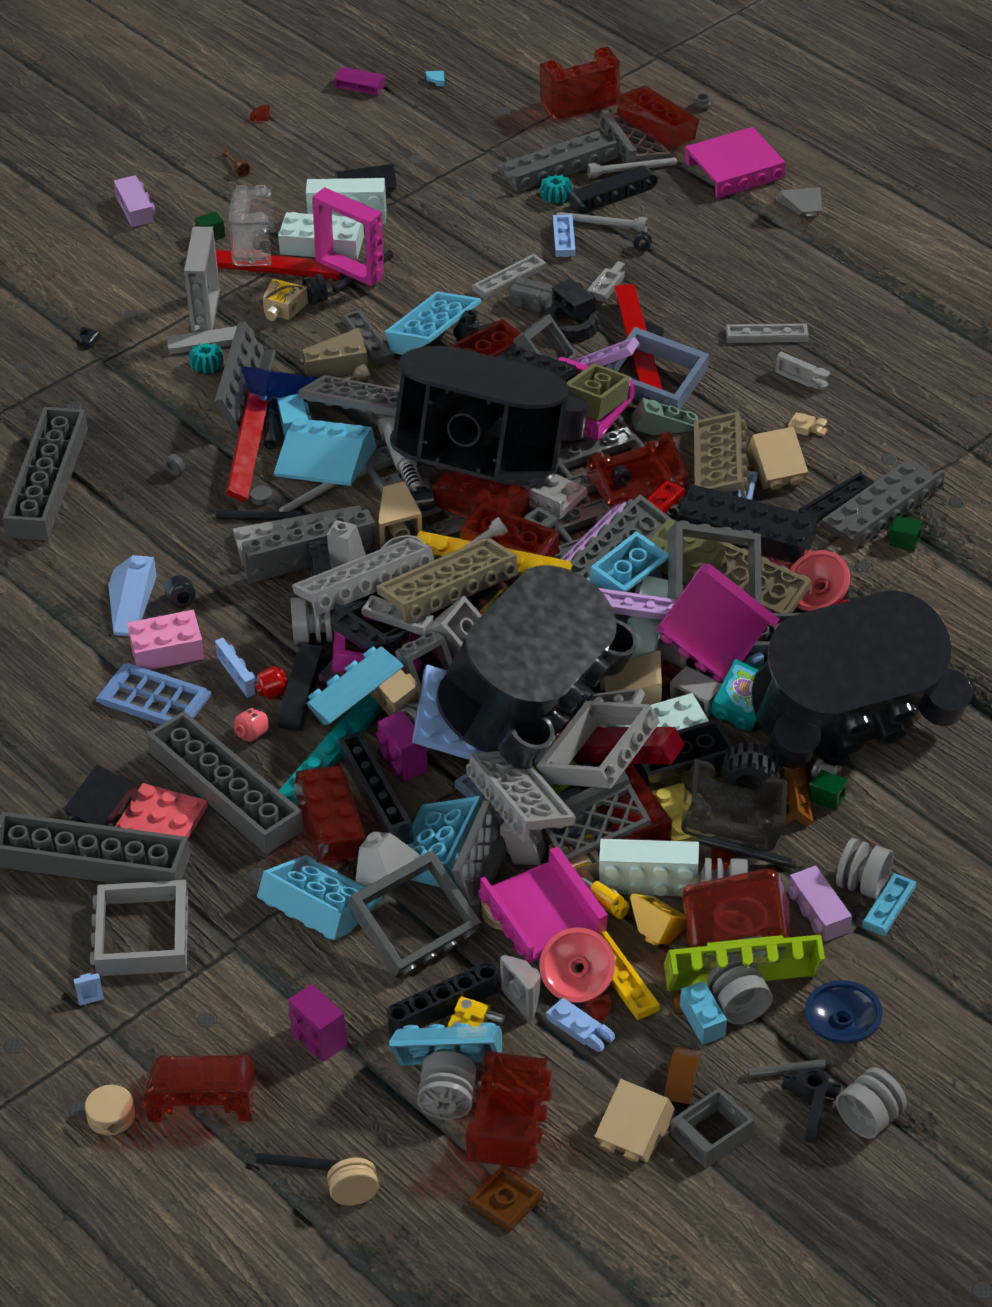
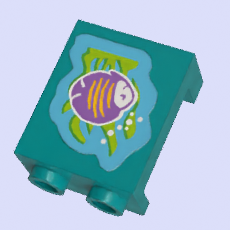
(734, 697)

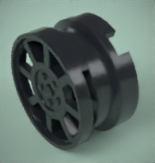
(316, 289)

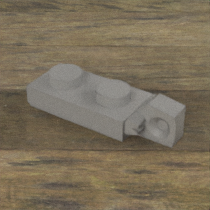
(605, 282)

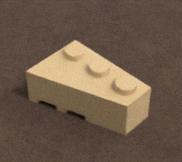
(396, 692)

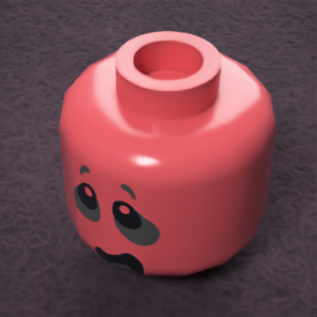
(251, 724)

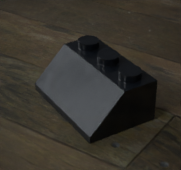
(382, 171)

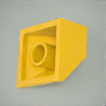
(657, 919)

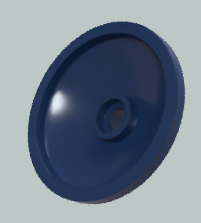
(846, 1003)

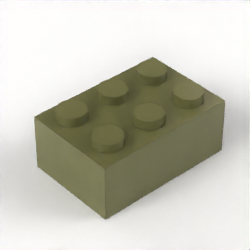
(601, 389)
(694, 552)

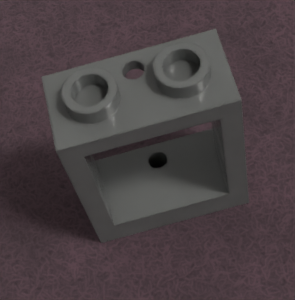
(551, 333)
(419, 647)
(695, 1143)

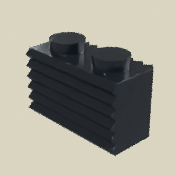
(573, 298)

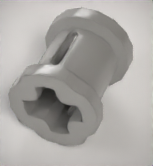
(819, 764)

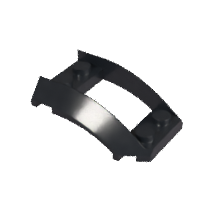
(348, 623)

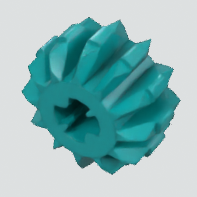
(555, 189)
(206, 358)

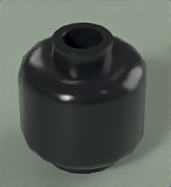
(180, 591)

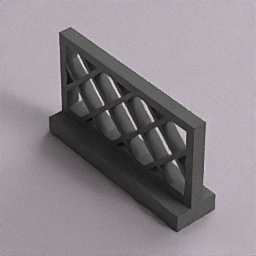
(626, 150)
(586, 803)
(479, 856)

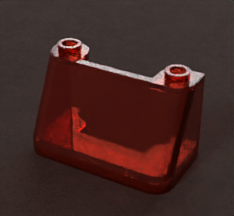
(649, 468)
(736, 908)
(200, 1082)

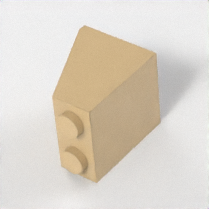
(777, 458)
(395, 508)
(638, 673)
(634, 1121)

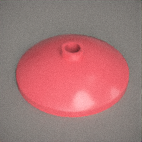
(826, 570)
(567, 951)

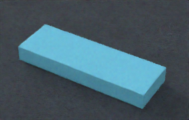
(889, 904)

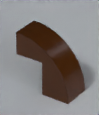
(682, 1075)

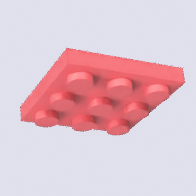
(163, 812)

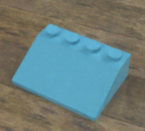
(428, 321)
(325, 451)
(353, 685)
(444, 831)
(312, 895)
(415, 1043)

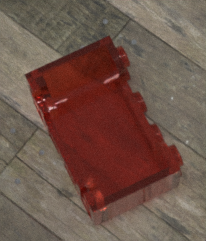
(580, 87)
(509, 1111)

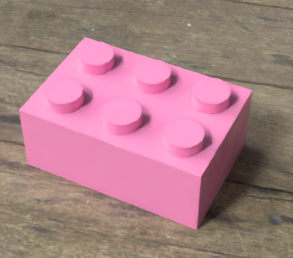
(166, 640)

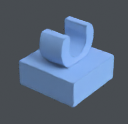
(88, 988)

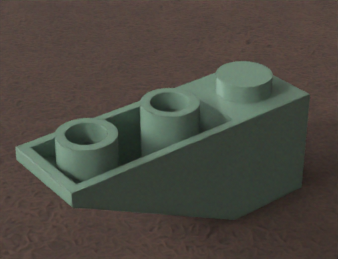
(659, 418)

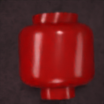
(271, 682)

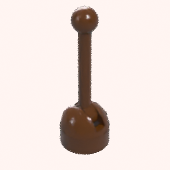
(240, 167)

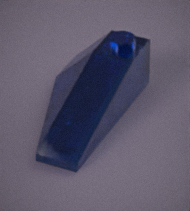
(274, 383)

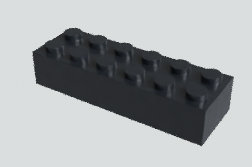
(783, 532)

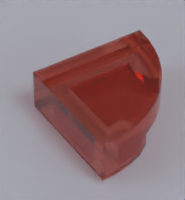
(261, 113)
(599, 1007)

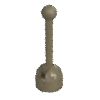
(360, 374)

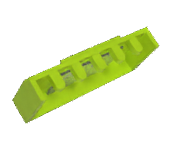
(782, 959)

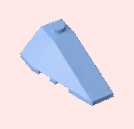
(130, 591)

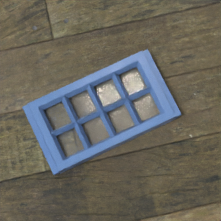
(151, 694)

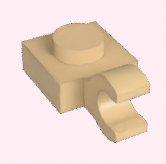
(805, 424)

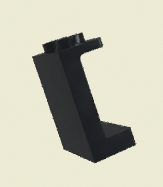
(100, 797)

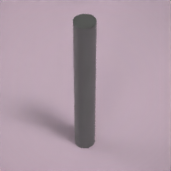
(785, 1068)

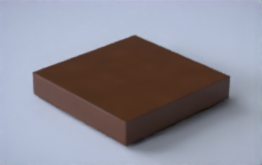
(505, 1198)

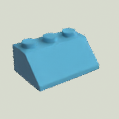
(627, 564)

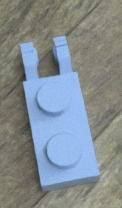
(579, 1025)

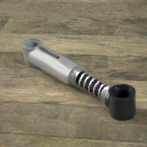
(407, 468)

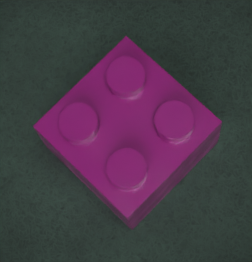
(397, 749)
(317, 1022)

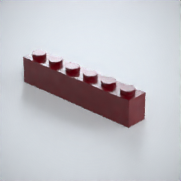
(659, 748)

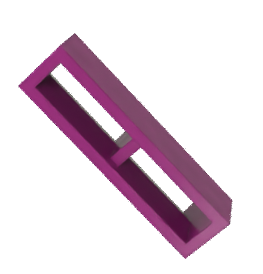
(359, 81)

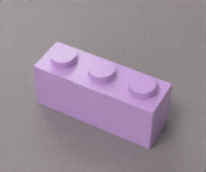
(134, 201)
(819, 903)

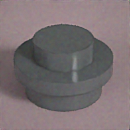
(703, 100)

